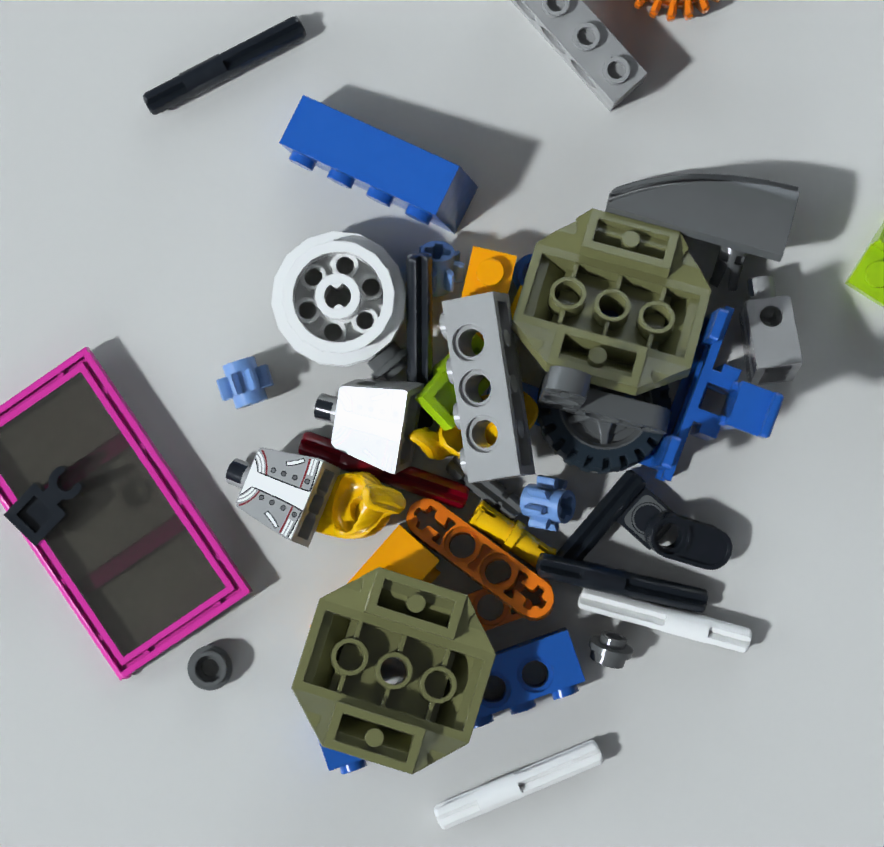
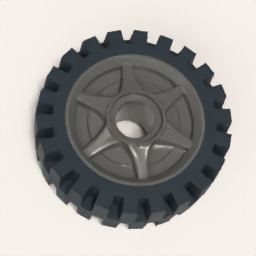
(597, 443)

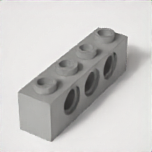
(586, 47)
(505, 406)

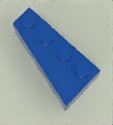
(379, 163)

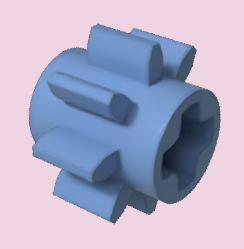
(445, 266)
(245, 382)
(547, 503)

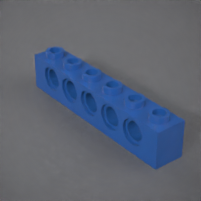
(562, 677)

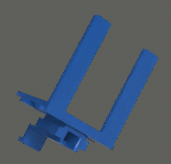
(745, 406)

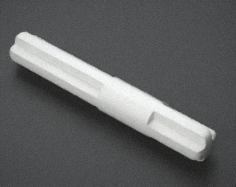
(667, 619)
(518, 784)

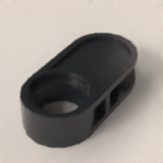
(696, 544)

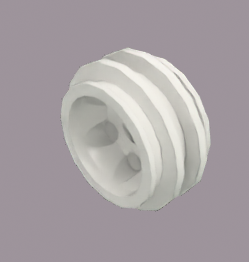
(308, 335)

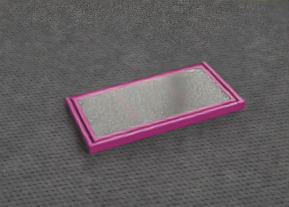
(135, 545)

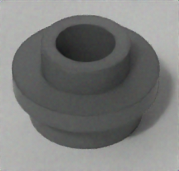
(388, 362)
(610, 649)
(196, 671)

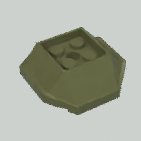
(622, 268)
(443, 660)

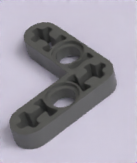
(570, 392)

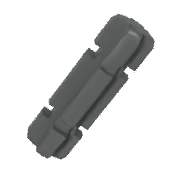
(491, 492)

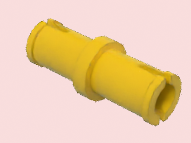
(509, 534)

